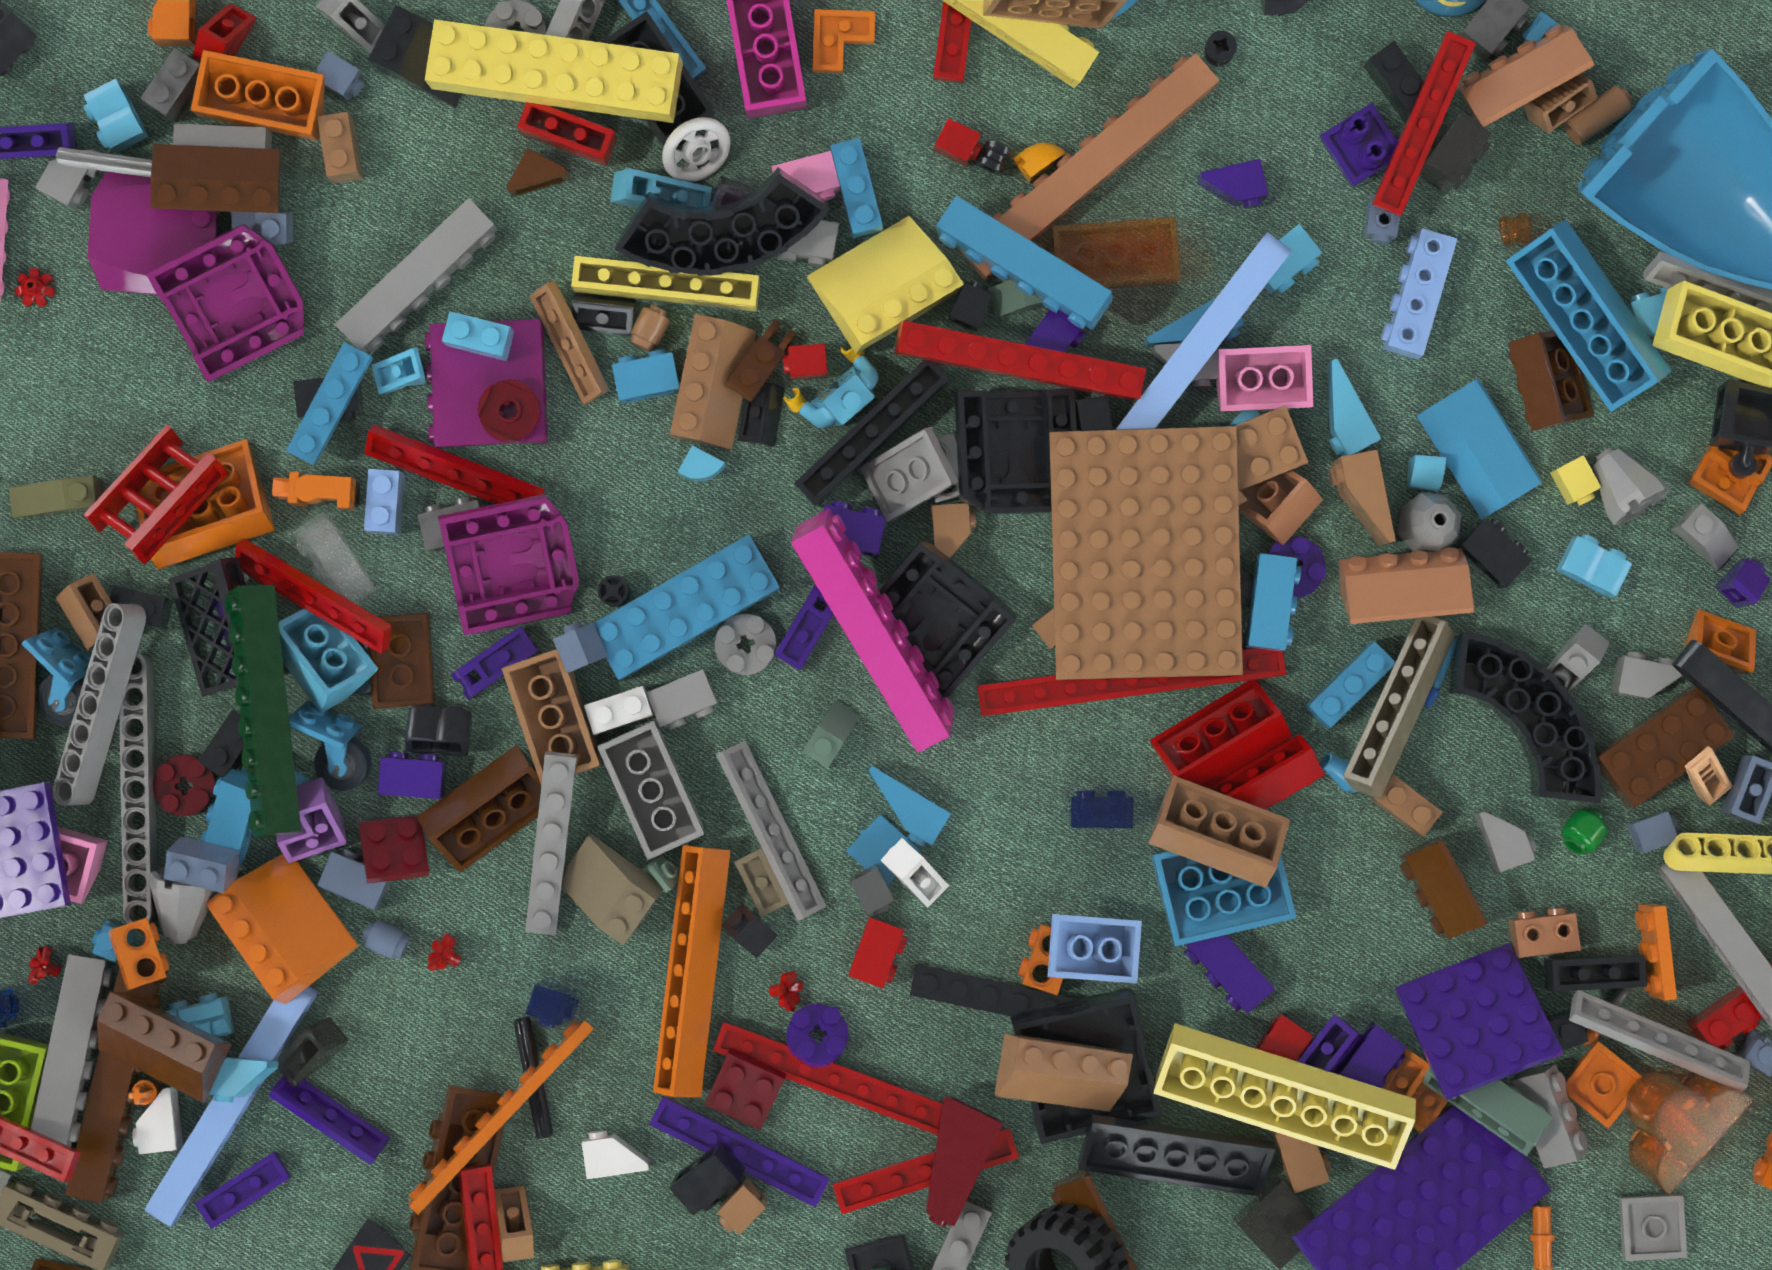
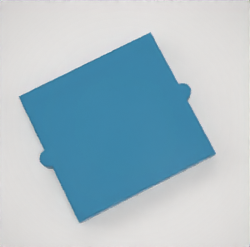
(875, 844)

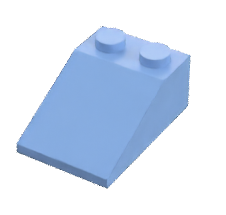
(1094, 948)

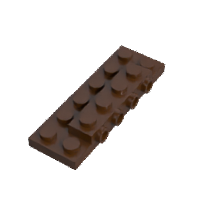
(19, 621)
(440, 1225)

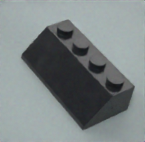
(691, 102)

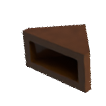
(535, 173)

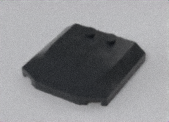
(1007, 447)
(945, 613)

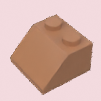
(1280, 504)

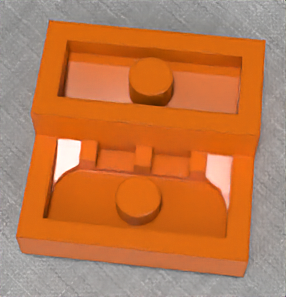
(1717, 482)
(1408, 1081)

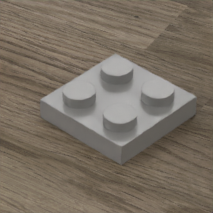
(1652, 1227)

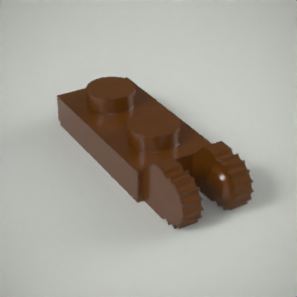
(759, 363)

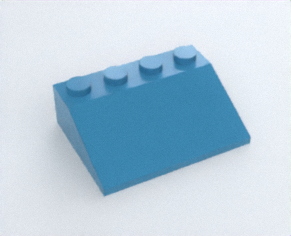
(1212, 903)

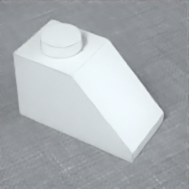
(914, 872)
(160, 1124)
(611, 1156)

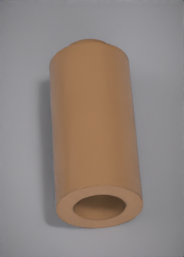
(1598, 115)

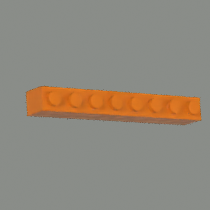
(691, 971)

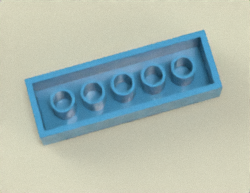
(1588, 315)
(685, 607)

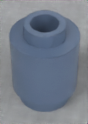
(385, 939)

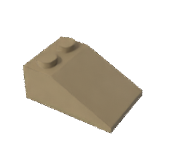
(610, 889)

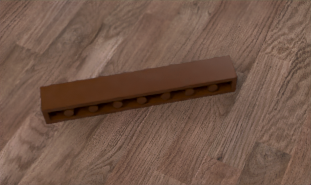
(108, 1111)

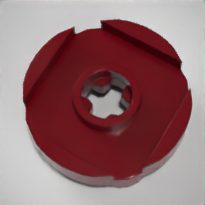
(492, 417)
(166, 785)

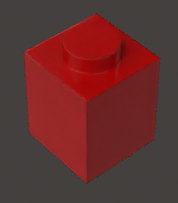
(958, 143)
(806, 362)

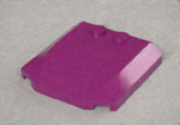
(133, 238)
(230, 300)
(509, 563)

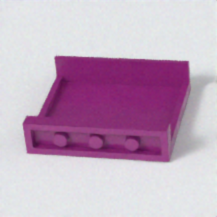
(463, 376)

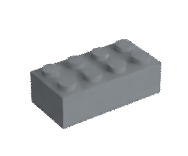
(651, 790)

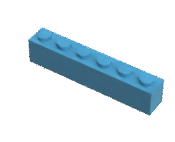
(1023, 263)

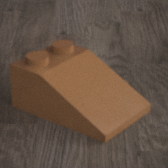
(1363, 490)

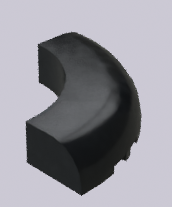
(722, 236)
(1536, 710)

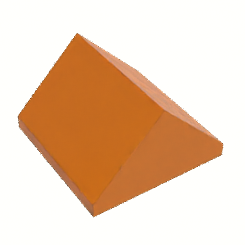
(1726, 639)

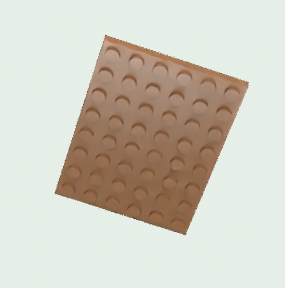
(1146, 553)

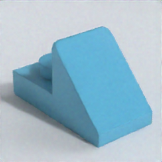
(399, 372)

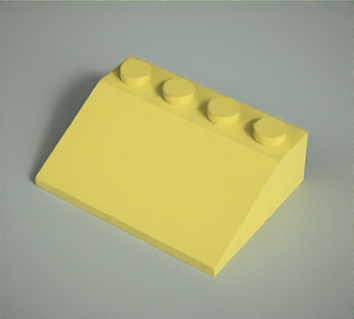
(885, 283)

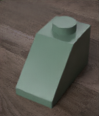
(1009, 300)
(831, 734)

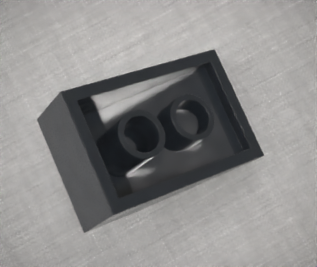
(404, 53)

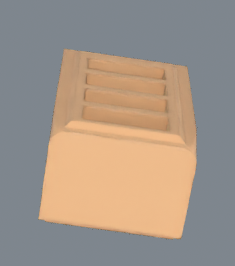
(1708, 776)

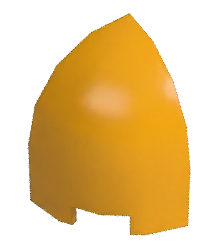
(1038, 159)

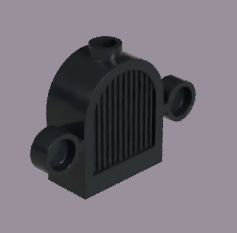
(1743, 424)

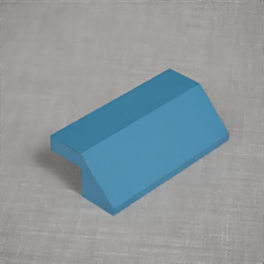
(1479, 448)

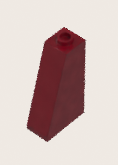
(959, 1154)

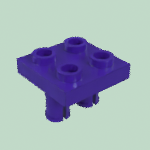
(1360, 144)

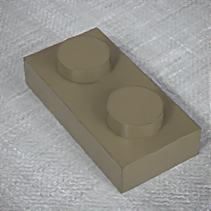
(761, 882)

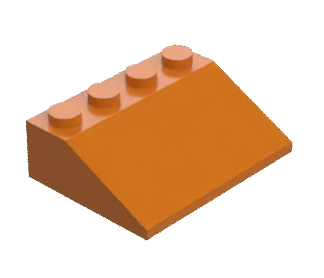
(225, 517)
(282, 927)

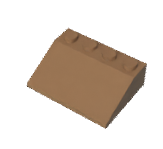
(1066, 12)

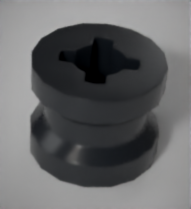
(1217, 54)
(994, 157)
(610, 587)

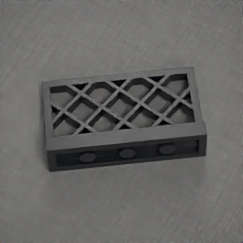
(227, 576)

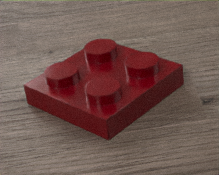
(393, 849)
(745, 1089)

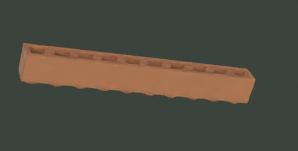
(1106, 152)

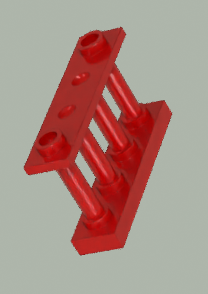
(173, 511)

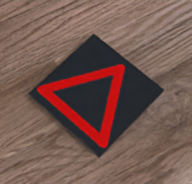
(373, 1251)

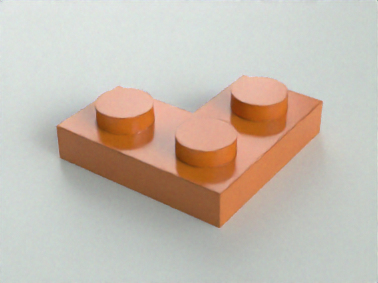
(834, 29)

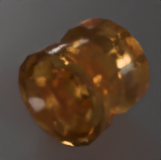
(1515, 229)

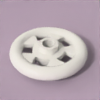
(696, 149)

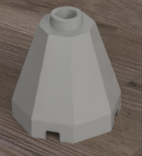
(1626, 485)
(1418, 527)
(179, 907)

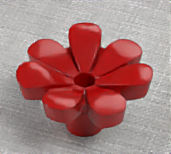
(38, 291)
(443, 954)
(42, 965)
(787, 991)

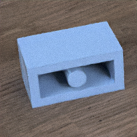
(384, 502)

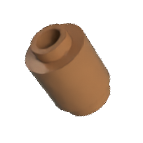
(649, 328)

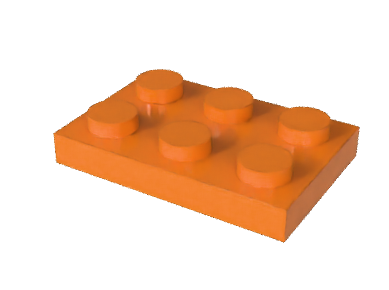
(1656, 947)

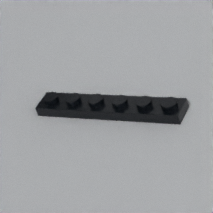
(981, 992)

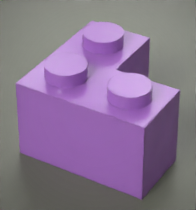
(320, 823)

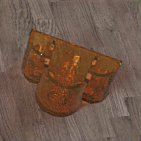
(1678, 1123)

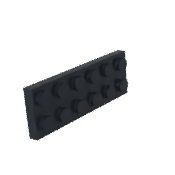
(1175, 1155)

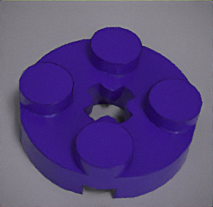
(1312, 562)
(828, 1021)

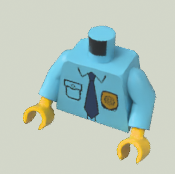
(842, 397)

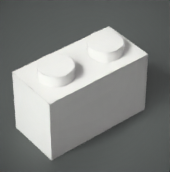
(619, 710)

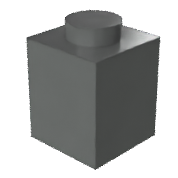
(872, 890)

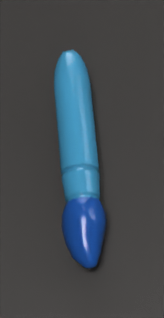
(1434, 692)

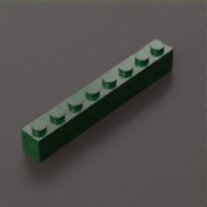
(263, 711)

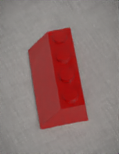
(1222, 736)

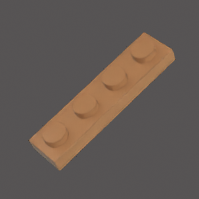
(569, 342)

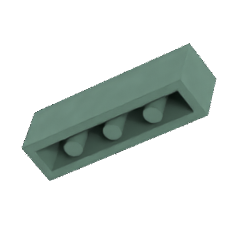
(1501, 1111)

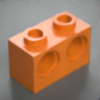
(129, 956)
(1037, 957)

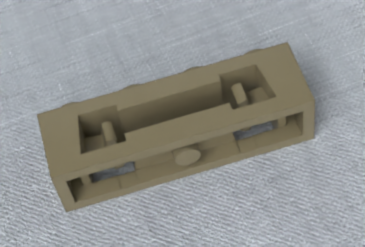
(92, 1251)

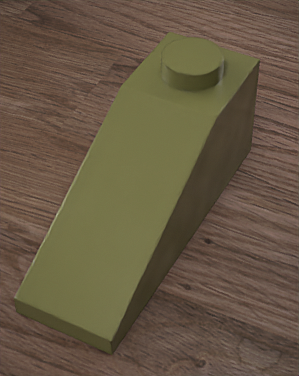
(55, 496)

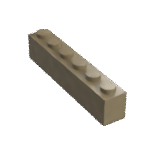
(1399, 706)

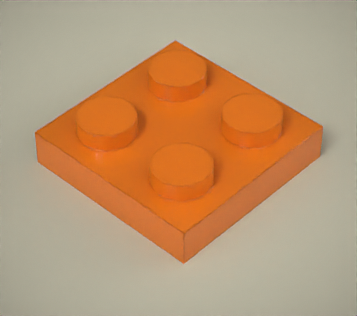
(1601, 1083)

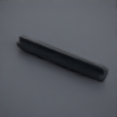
(529, 1058)

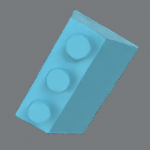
(323, 659)

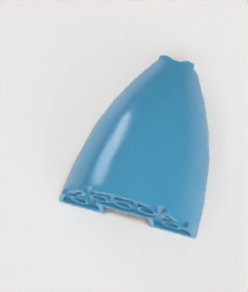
(1693, 172)

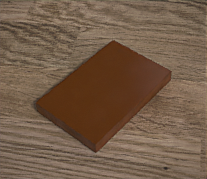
(406, 667)

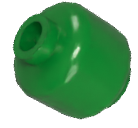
(1584, 831)

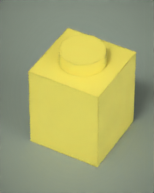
(1576, 481)

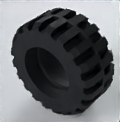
(1071, 1231)

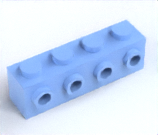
(1419, 293)

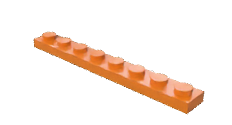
(490, 1124)

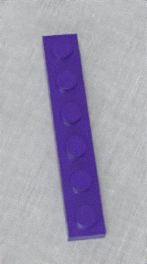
(755, 1157)

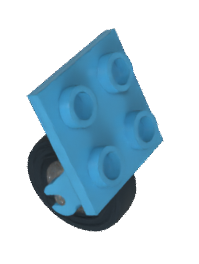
(68, 667)
(341, 757)

